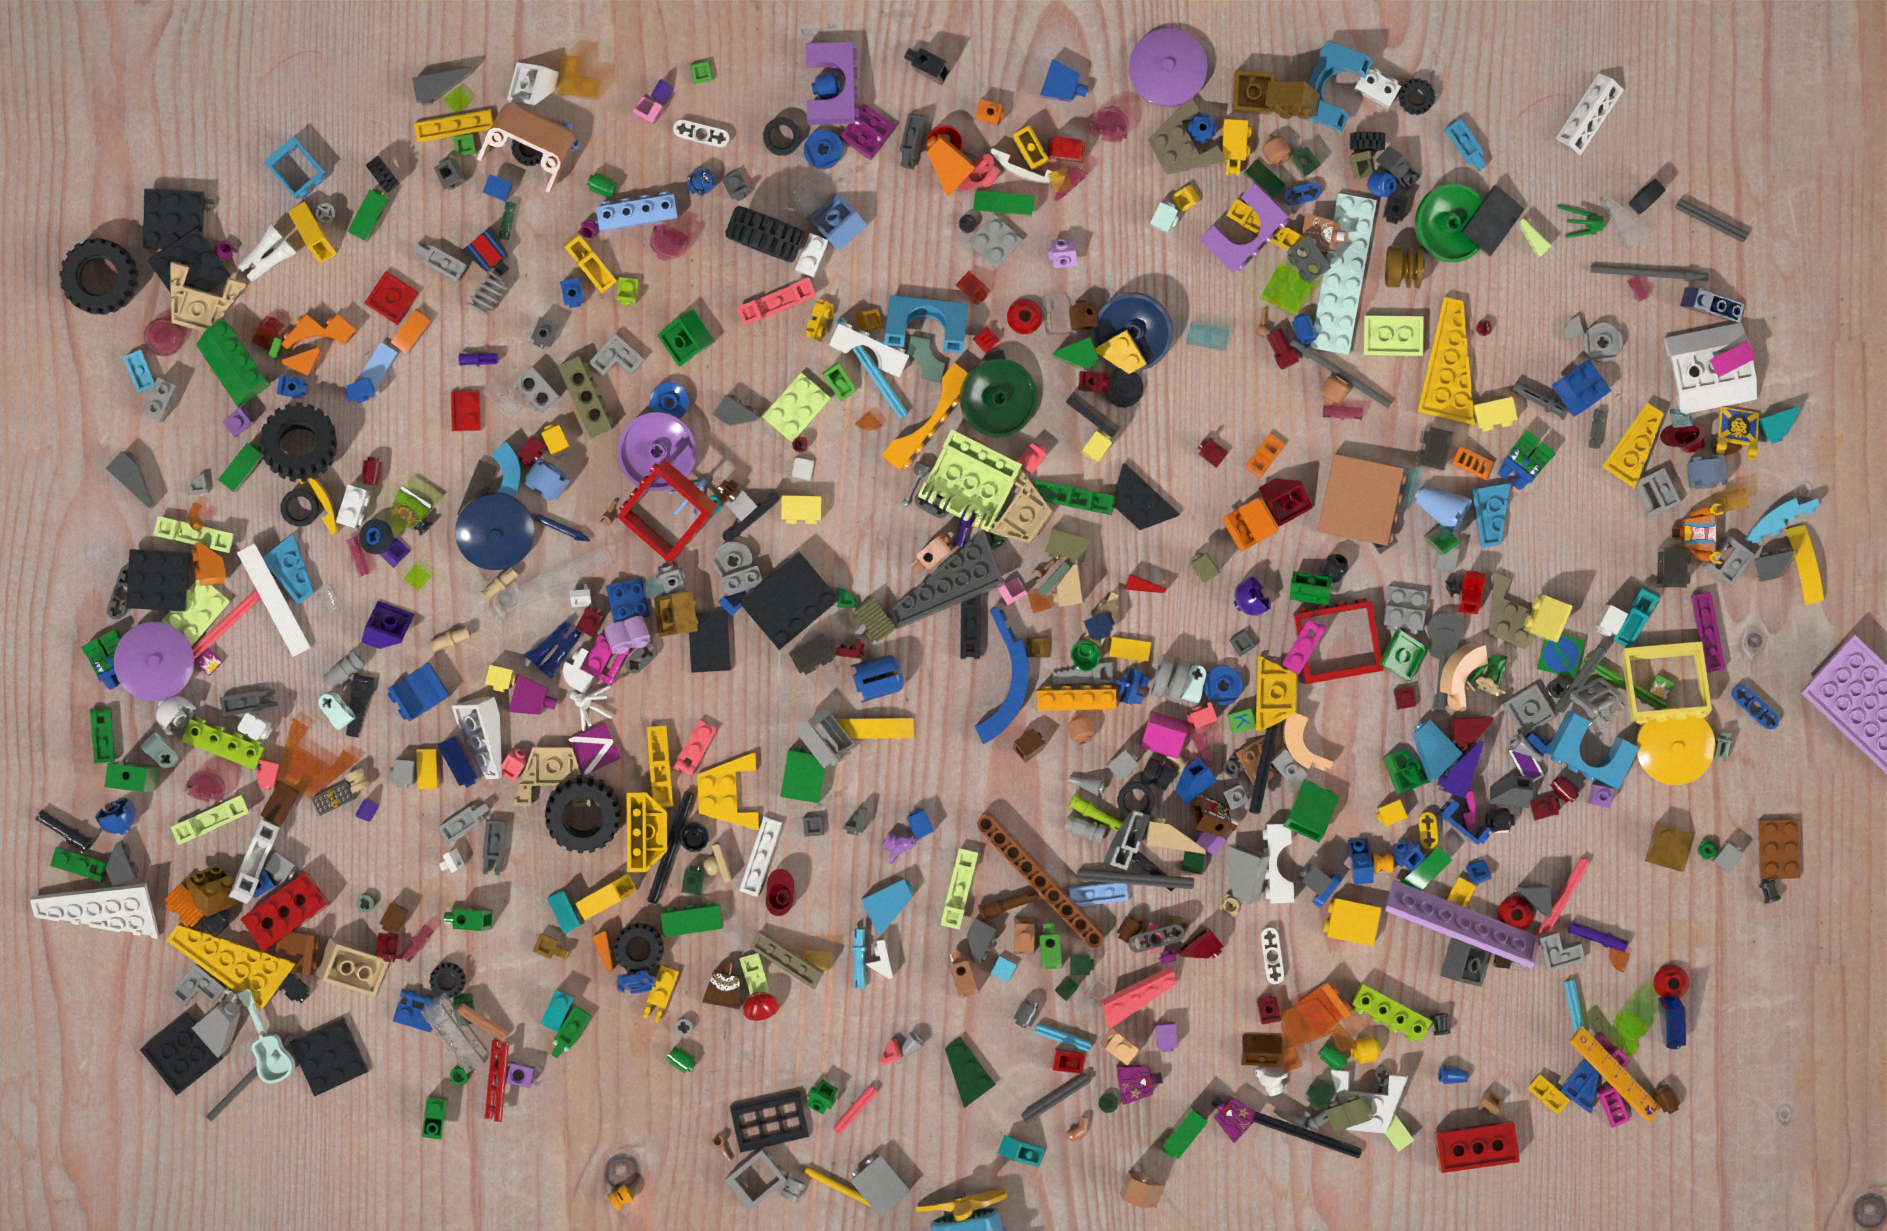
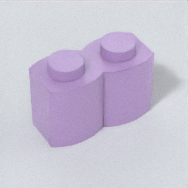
(627, 635)

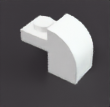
(575, 675)

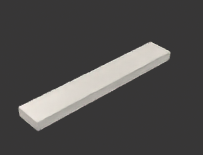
(273, 599)

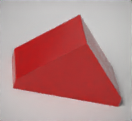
(1068, 1061)

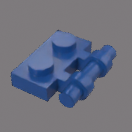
(411, 1015)

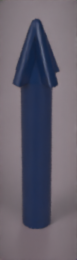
(577, 535)

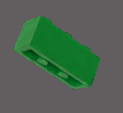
(691, 919)

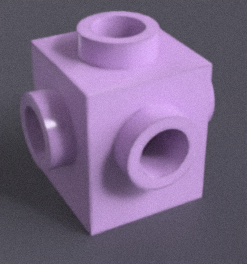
(1063, 253)

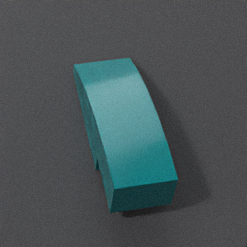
(1637, 616)

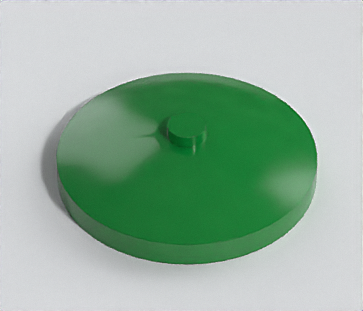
(1441, 219)

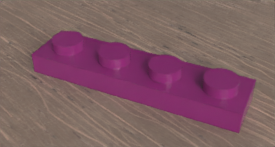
(1708, 631)

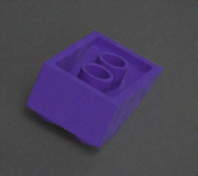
(1458, 776)

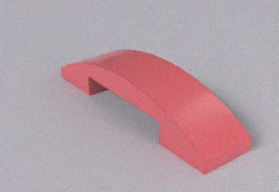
(776, 302)

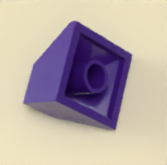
(386, 626)

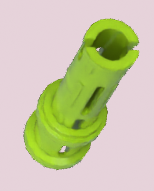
(1088, 809)

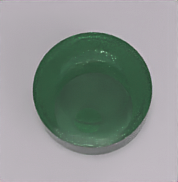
(1108, 1102)

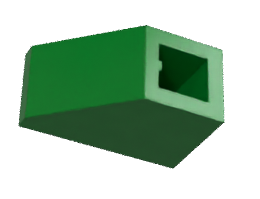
(434, 1117)

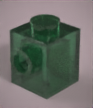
(693, 880)
(1080, 964)
(1320, 1094)

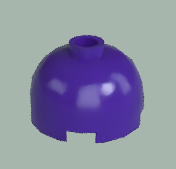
(1250, 597)

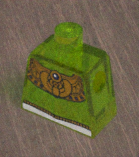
(408, 509)

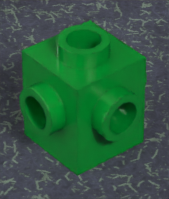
(822, 1096)

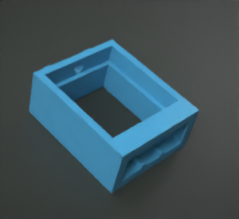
(283, 152)

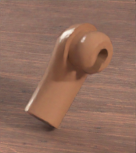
(1080, 1131)

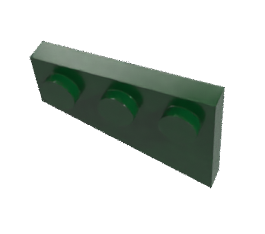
(968, 1072)

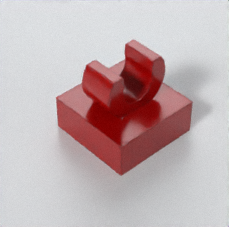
(986, 339)

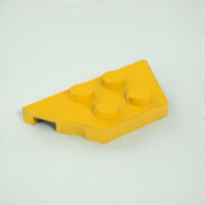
(1274, 694)

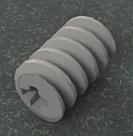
(488, 294)

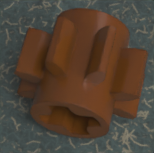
(728, 491)

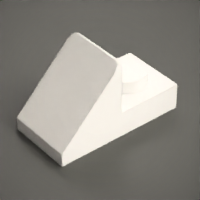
(883, 964)

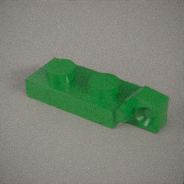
(570, 1030)

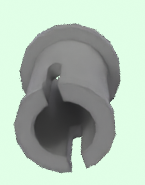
(1318, 1121)

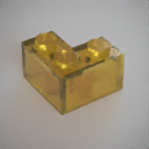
(573, 84)

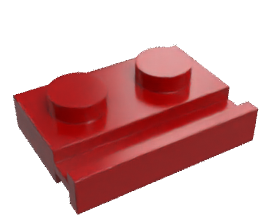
(465, 411)

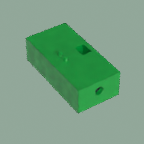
(131, 776)

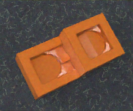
(411, 331)
(1264, 455)

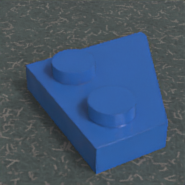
(1582, 1085)

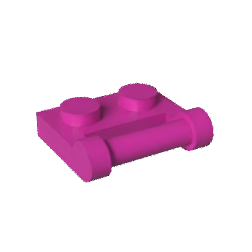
(598, 659)

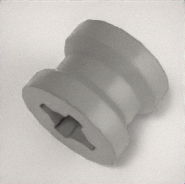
(323, 211)

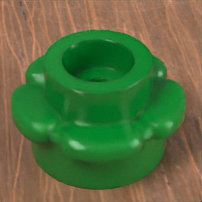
(1702, 849)
(454, 1076)

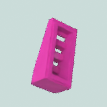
(1606, 1094)

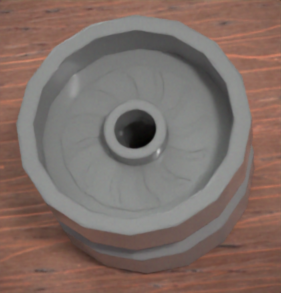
(1170, 678)

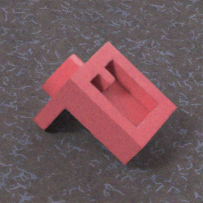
(1032, 457)
(514, 764)

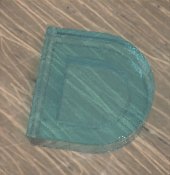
(652, 589)

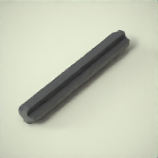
(1711, 220)
(1581, 677)
(1055, 1098)

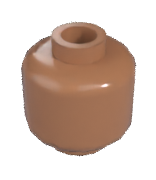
(1276, 150)
(1334, 390)
(1081, 729)

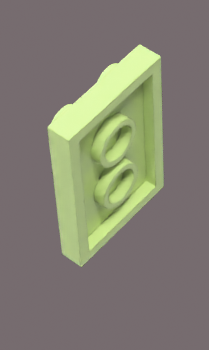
(1393, 335)
(796, 407)
(203, 608)

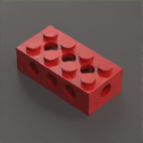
(272, 908)
(1485, 1157)

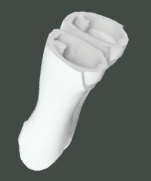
(270, 239)

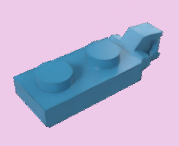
(1466, 144)

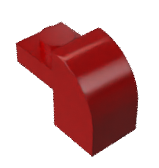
(1471, 592)

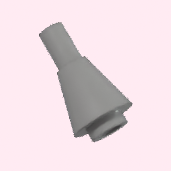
(1522, 745)
(1093, 785)
(911, 1044)

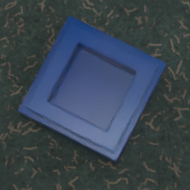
(1478, 872)

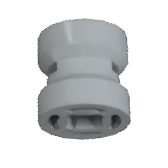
(792, 1189)

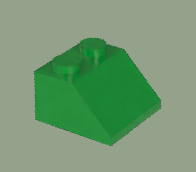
(686, 337)
(1078, 354)

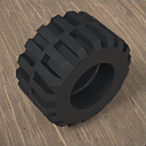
(630, 932)

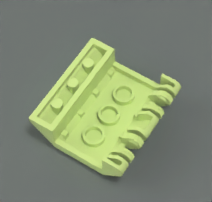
(971, 479)

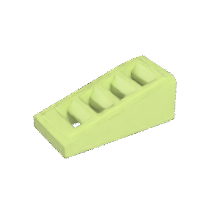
(1535, 239)

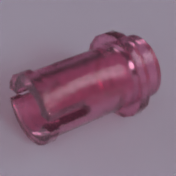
(1638, 289)

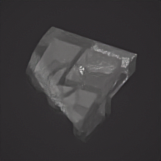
(1057, 314)

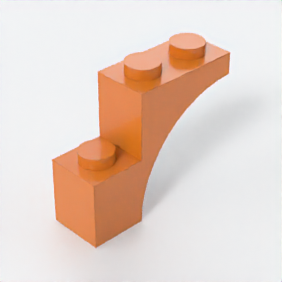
(307, 327)

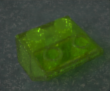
(1286, 290)
(1628, 1031)

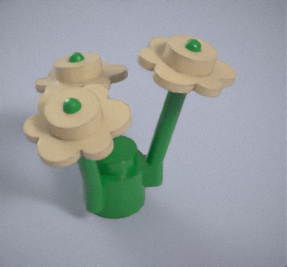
(1496, 667)

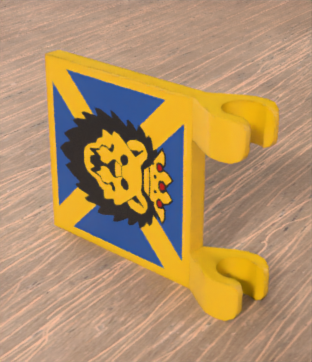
(1738, 428)

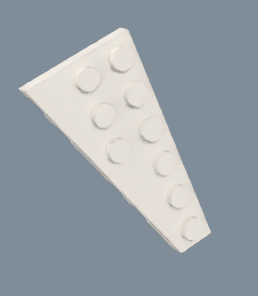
(109, 908)

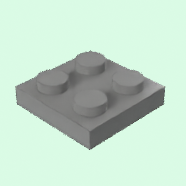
(994, 241)

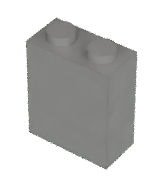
(879, 1185)

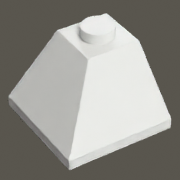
(531, 83)

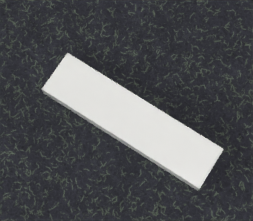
(760, 856)

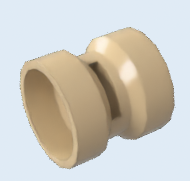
(357, 780)

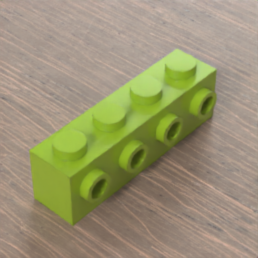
(224, 744)
(1391, 1012)

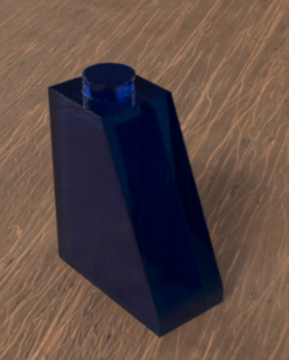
(458, 761)
(1672, 1021)

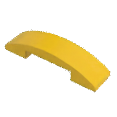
(1248, 218)
(323, 495)
(1806, 564)
(878, 728)

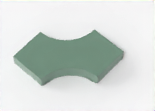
(930, 366)

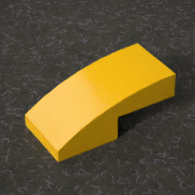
(1548, 1094)

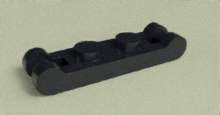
(730, 535)
(970, 628)

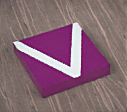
(594, 748)

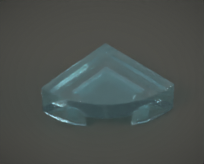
(1680, 419)

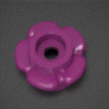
(589, 229)
(225, 246)
(1167, 957)

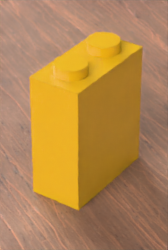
(1352, 921)

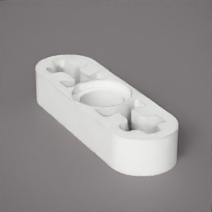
(714, 143)
(1275, 940)

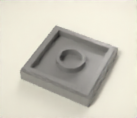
(1529, 710)

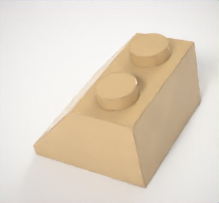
(1068, 589)

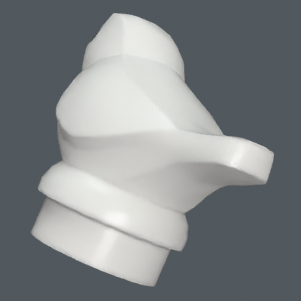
(1271, 1080)

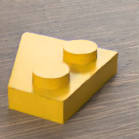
(1122, 352)

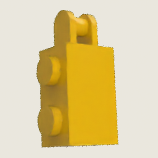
(1235, 143)

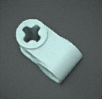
(1194, 687)
(337, 712)
(157, 749)

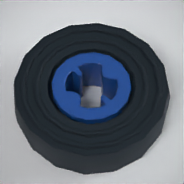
(382, 531)

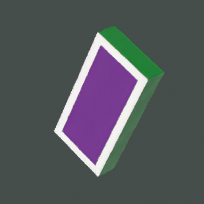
(1526, 765)

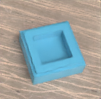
(1003, 969)

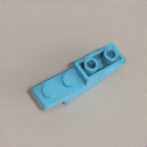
(1773, 520)

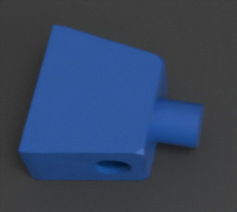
(1062, 83)

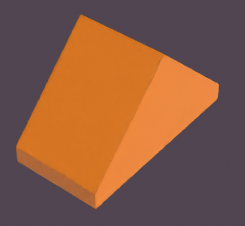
(304, 362)

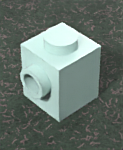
(1164, 217)

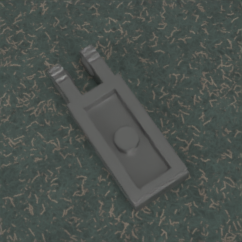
(245, 702)
(493, 844)

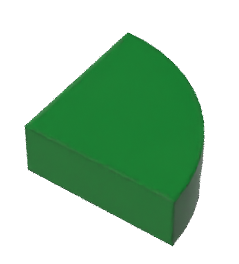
(846, 599)

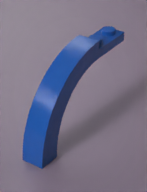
(1011, 705)

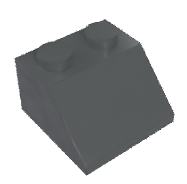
(1465, 963)

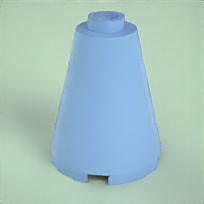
(1443, 506)

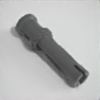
(1549, 403)

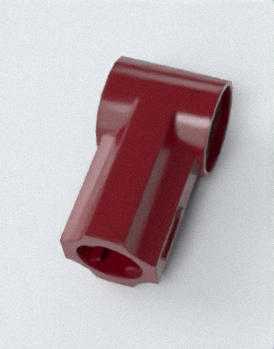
(1284, 353)

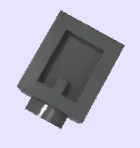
(735, 186)
(859, 819)

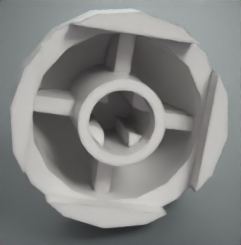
(174, 713)

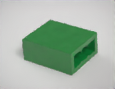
(802, 776)
(1311, 811)
(1183, 1133)

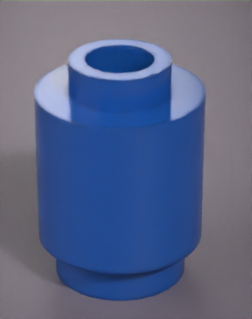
(1304, 328)

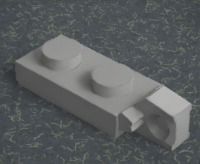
(440, 261)
(462, 822)

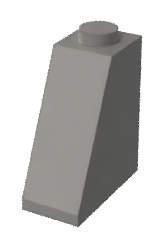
(1246, 872)
(218, 1027)

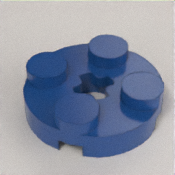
(833, 154)
(1229, 676)
(635, 983)

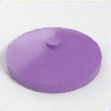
(1168, 67)
(650, 441)
(153, 661)

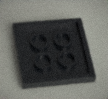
(171, 215)
(192, 249)
(157, 580)
(180, 1054)
(329, 1057)

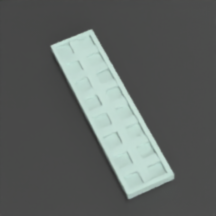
(1343, 282)

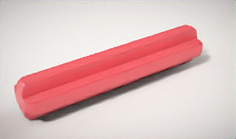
(855, 1109)

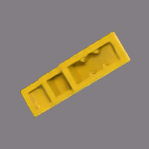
(660, 765)

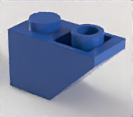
(1194, 780)
(1360, 861)

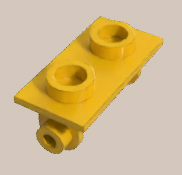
(817, 329)

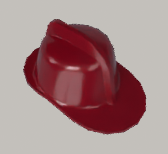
(1686, 438)
(780, 892)

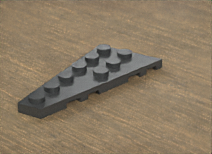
(955, 581)

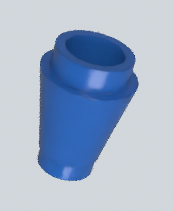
(1450, 1075)

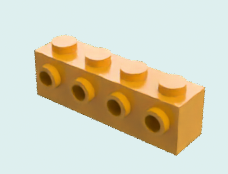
(1081, 699)

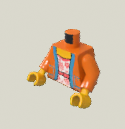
(1699, 533)

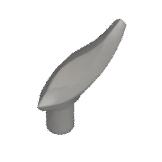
(1301, 1122)

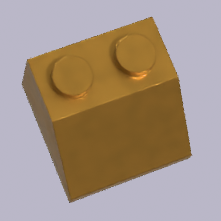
(676, 614)

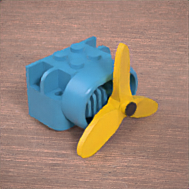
(968, 1212)

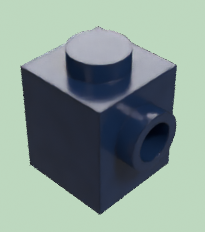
(1099, 625)

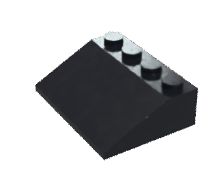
(788, 600)

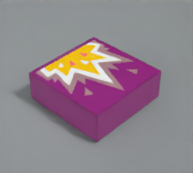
(208, 661)

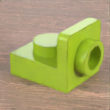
(627, 291)

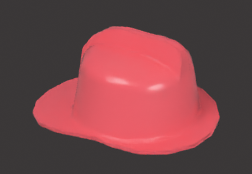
(983, 174)

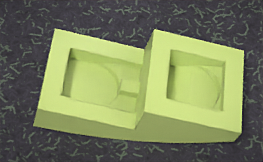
(754, 974)
(1398, 1134)

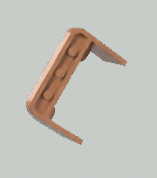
(534, 132)

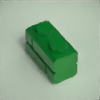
(1310, 588)

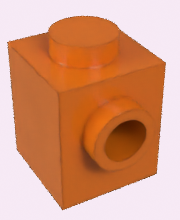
(989, 112)

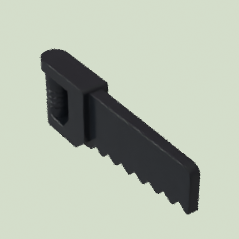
(358, 703)

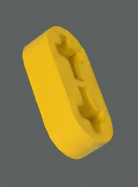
(1432, 829)

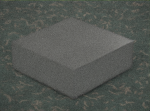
(1242, 643)
(813, 826)

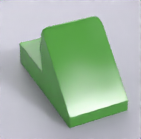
(839, 381)

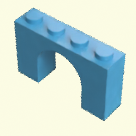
(1331, 61)
(906, 309)
(1566, 749)

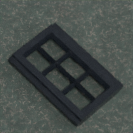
(772, 1139)

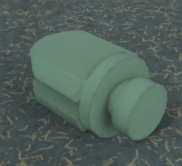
(1724, 738)

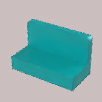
(564, 911)

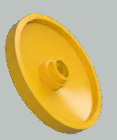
(1675, 749)

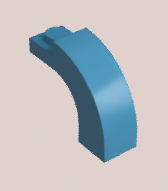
(511, 469)

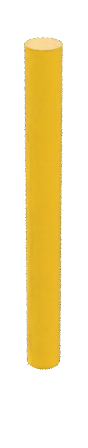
(834, 1184)

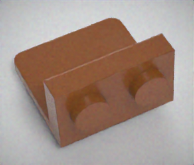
(299, 949)

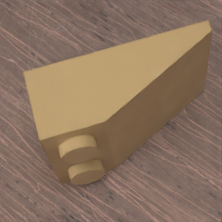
(1164, 835)
(351, 967)

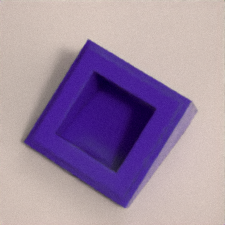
(662, 92)
(395, 553)
(367, 810)

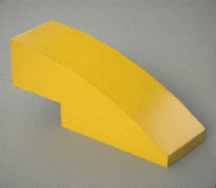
(589, 263)

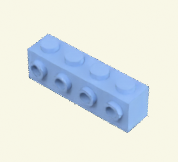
(637, 212)

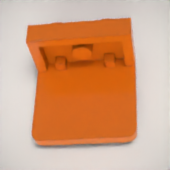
(1250, 524)
(1328, 996)

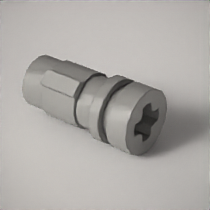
(342, 671)
(1085, 829)

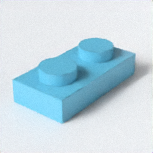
(139, 371)

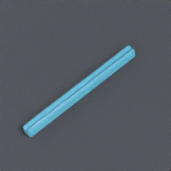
(878, 378)

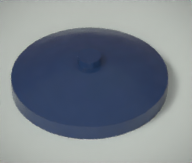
(1145, 321)
(494, 531)

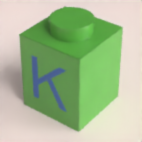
(1242, 720)

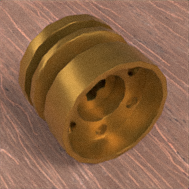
(1404, 267)

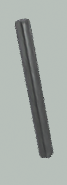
(1135, 879)

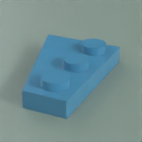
(1490, 512)
(289, 569)

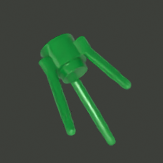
(1592, 222)

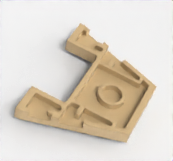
(197, 307)
(1024, 515)
(548, 768)

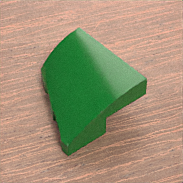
(1404, 771)

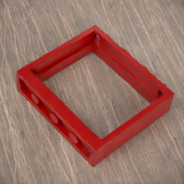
(687, 490)
(1341, 607)

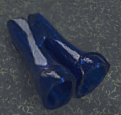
(539, 653)

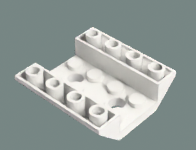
(1707, 388)

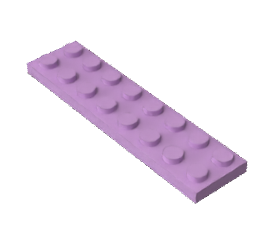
(1462, 923)

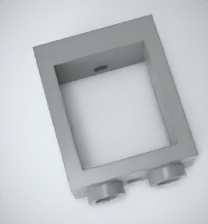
(834, 734)
(740, 1190)

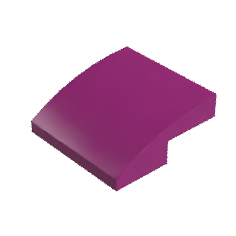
(868, 132)

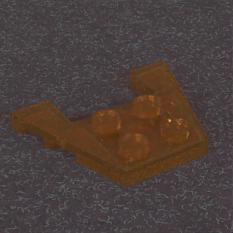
(304, 770)
(1308, 1023)

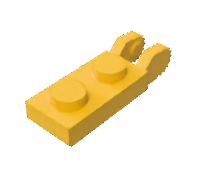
(661, 993)

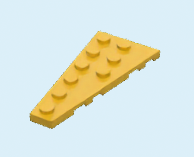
(1447, 378)
(233, 963)

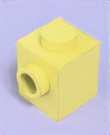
(500, 678)

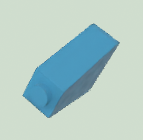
(1434, 749)
(887, 903)

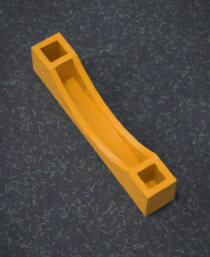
(902, 449)

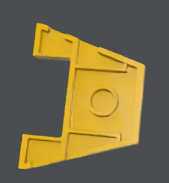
(719, 793)

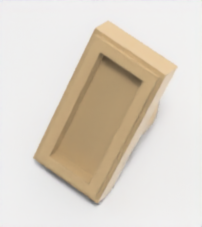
(717, 864)

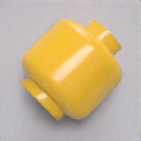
(1367, 1050)

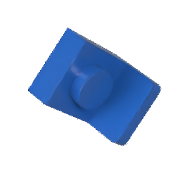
(1537, 742)

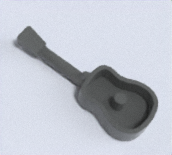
(1444, 633)

